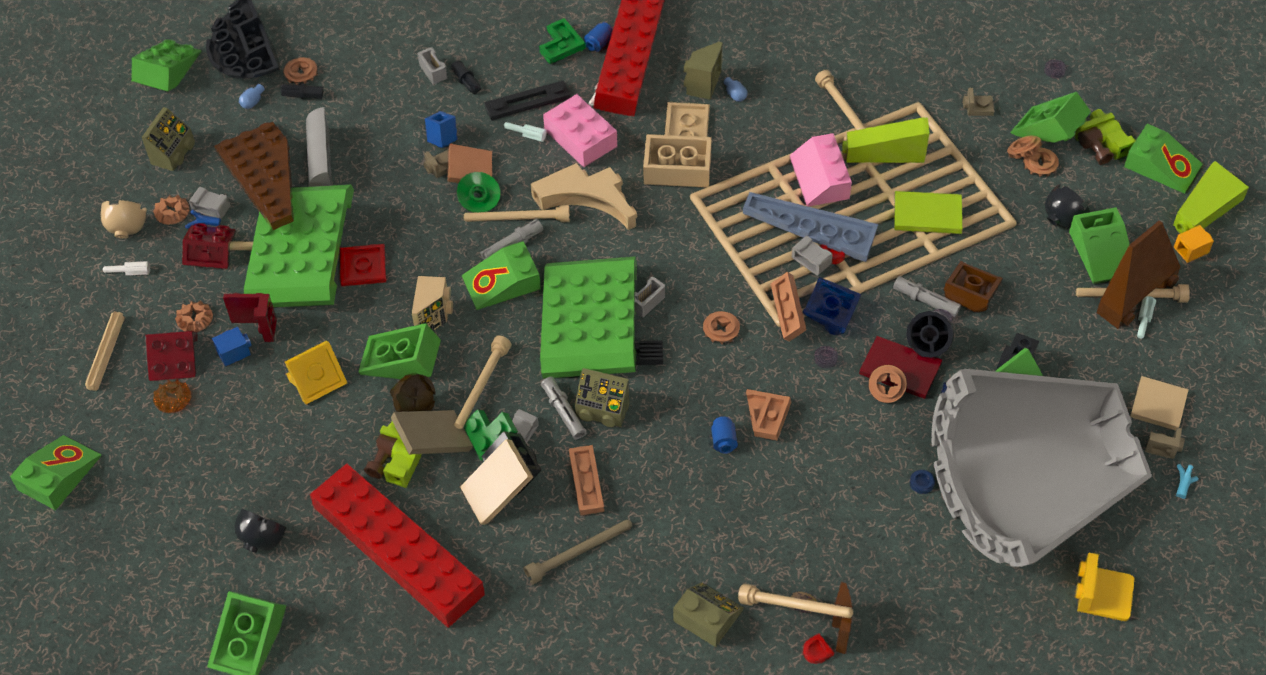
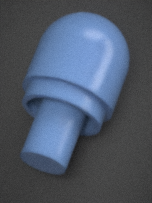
(735, 89)
(251, 97)

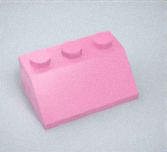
(821, 171)

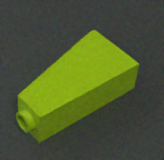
(888, 143)
(1210, 199)

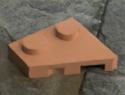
(767, 413)

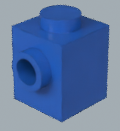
(441, 129)
(232, 346)

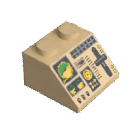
(432, 302)

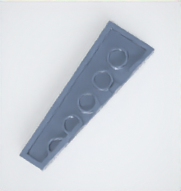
(823, 227)

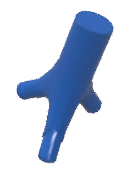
(213, 221)

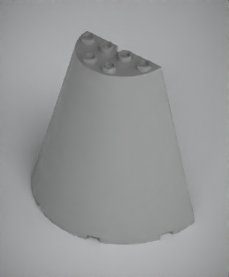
(1031, 458)

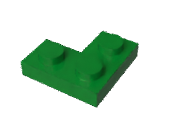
(565, 42)
(483, 433)

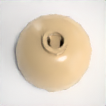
(123, 219)

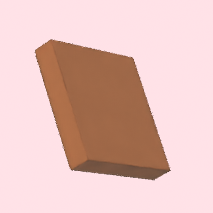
(466, 160)

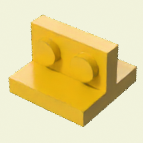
(315, 372)

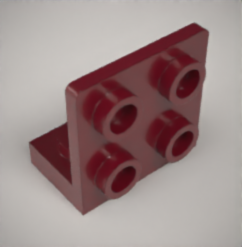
(207, 246)
(253, 309)
(171, 355)

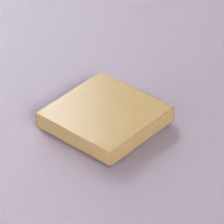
(1159, 403)

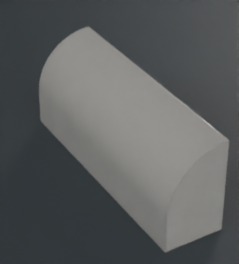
(318, 149)

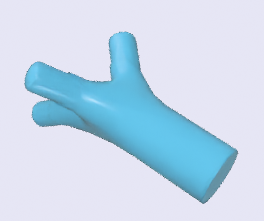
(1185, 480)

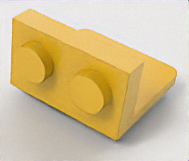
(1104, 590)

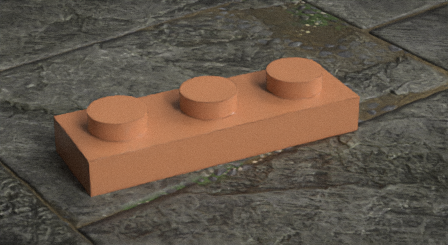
(788, 306)
(586, 480)

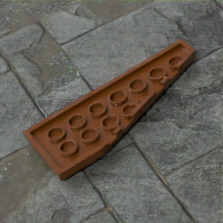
(263, 170)

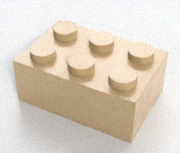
(677, 160)

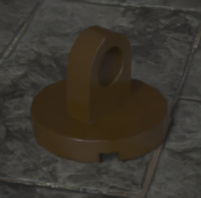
(413, 393)

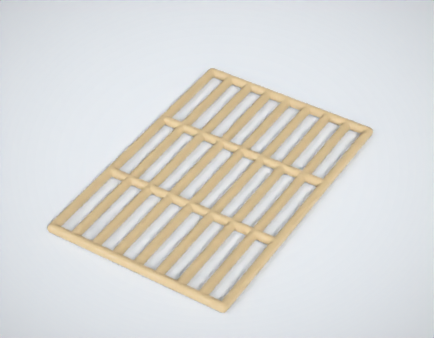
(888, 194)

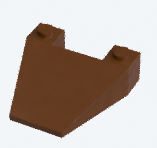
(1145, 266)

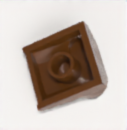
(971, 287)

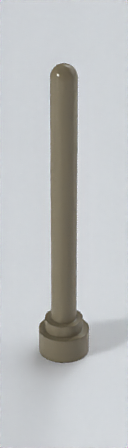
(538, 570)

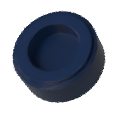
(922, 481)

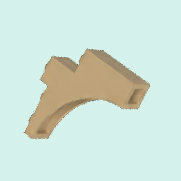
(575, 187)

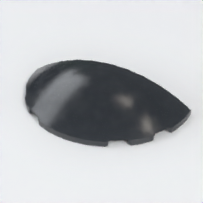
(241, 43)

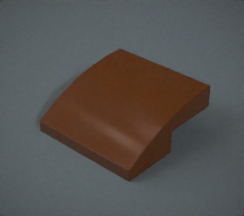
(842, 623)

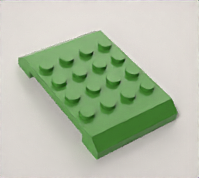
(301, 258)
(588, 317)

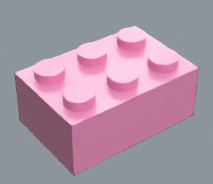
(580, 130)

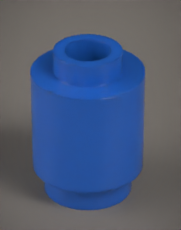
(598, 37)
(724, 435)

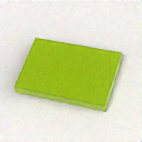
(928, 212)

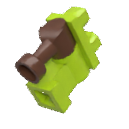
(1106, 131)
(401, 465)

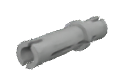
(520, 234)
(918, 292)
(559, 400)

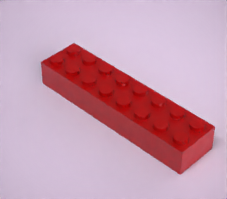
(628, 56)
(398, 545)

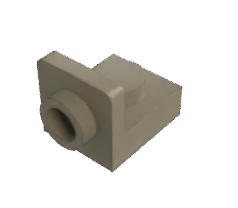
(978, 104)
(437, 165)
(1164, 445)

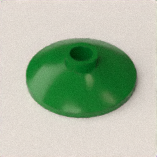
(478, 183)

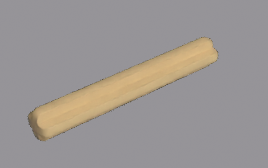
(104, 351)

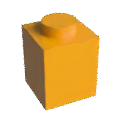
(1193, 243)

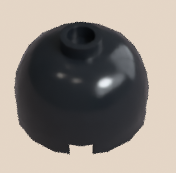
(1063, 205)
(930, 334)
(257, 531)

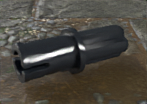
(465, 77)
(302, 91)

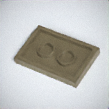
(430, 432)

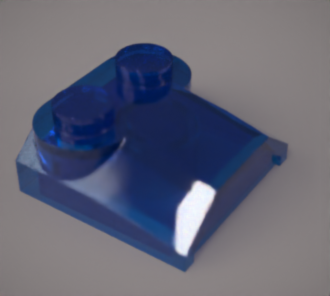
(832, 306)

